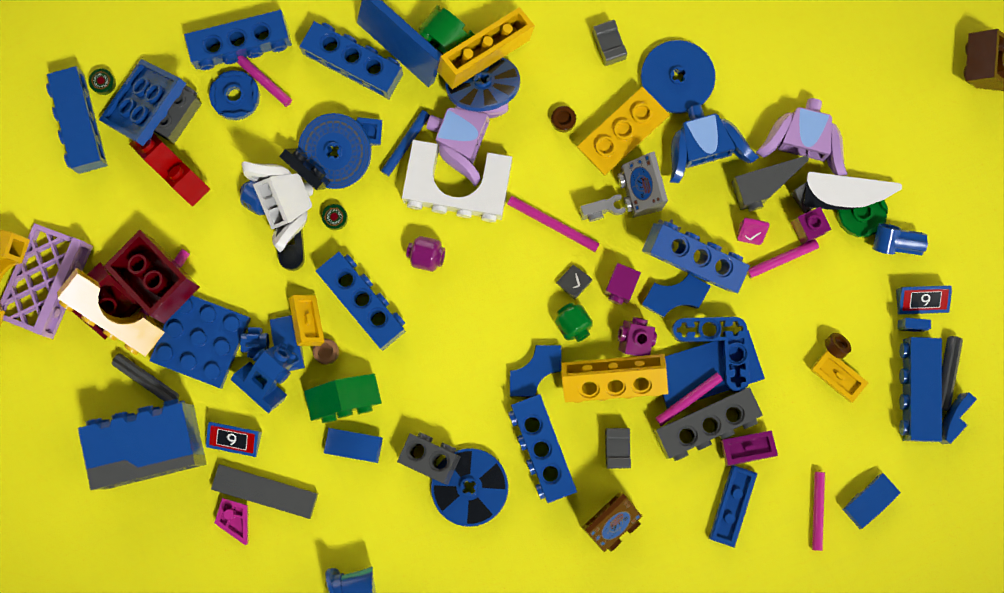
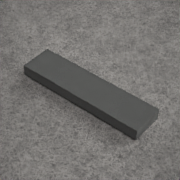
(264, 491)

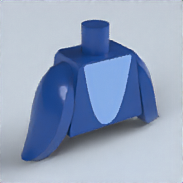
(704, 141)

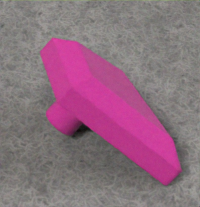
(233, 519)

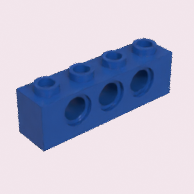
(323, 34)
(225, 35)
(660, 246)
(331, 274)
(563, 484)

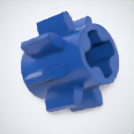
(254, 341)

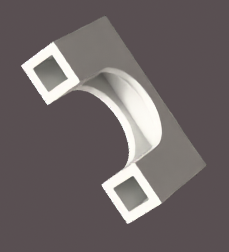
(485, 201)

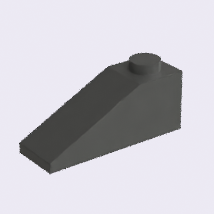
(758, 186)

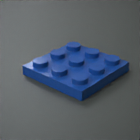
(142, 102)
(201, 341)

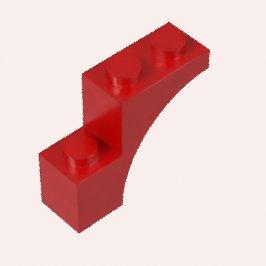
(171, 169)

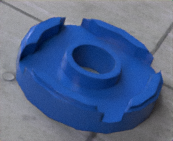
(244, 105)

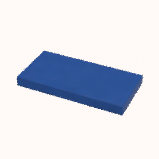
(399, 39)
(696, 365)

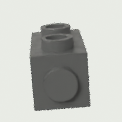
(179, 115)

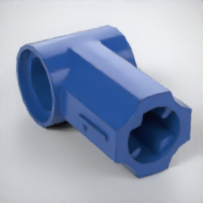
(893, 239)

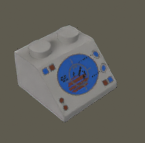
(642, 185)

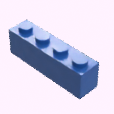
(76, 120)
(921, 389)

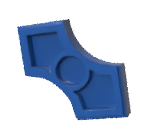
(686, 293)
(526, 379)

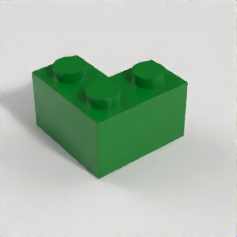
(342, 397)

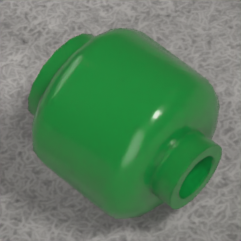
(574, 322)

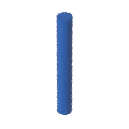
(405, 143)

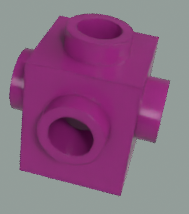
(636, 337)

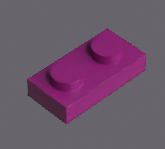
(748, 448)

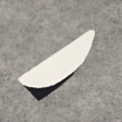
(845, 192)

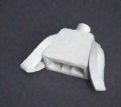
(282, 199)

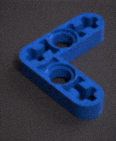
(729, 341)

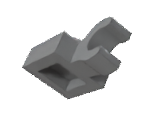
(595, 210)

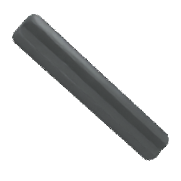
(949, 369)
(144, 378)

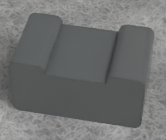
(609, 42)
(617, 448)

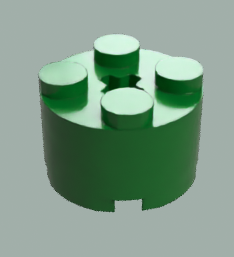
(443, 30)

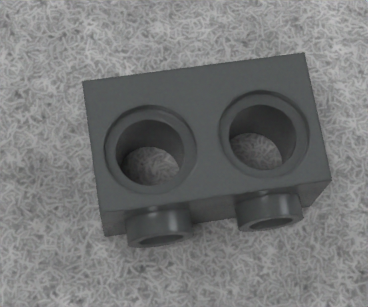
(427, 463)

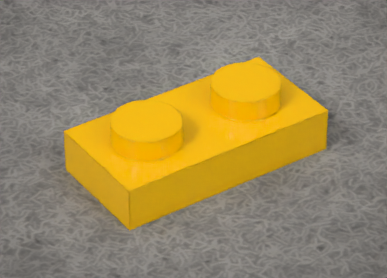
(306, 320)
(839, 376)

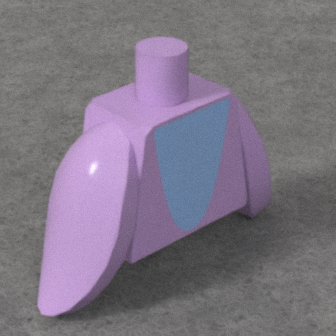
(807, 134)
(461, 137)

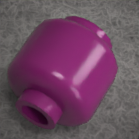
(426, 253)

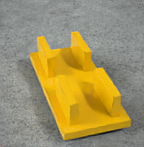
(623, 131)

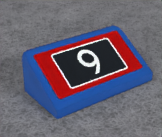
(924, 299)
(233, 439)

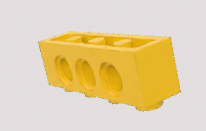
(624, 370)

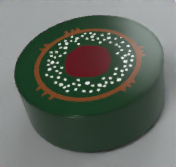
(102, 82)
(334, 217)

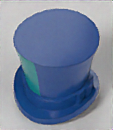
(354, 582)

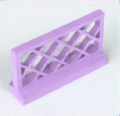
(51, 312)

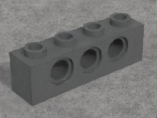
(742, 402)

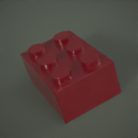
(151, 276)

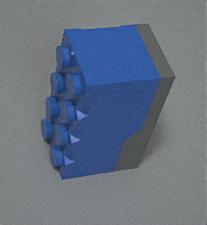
(141, 445)

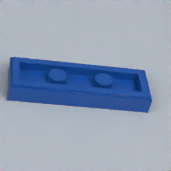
(733, 506)

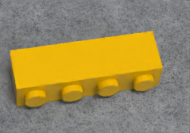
(485, 48)

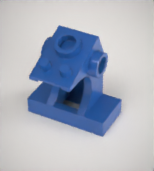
(261, 378)

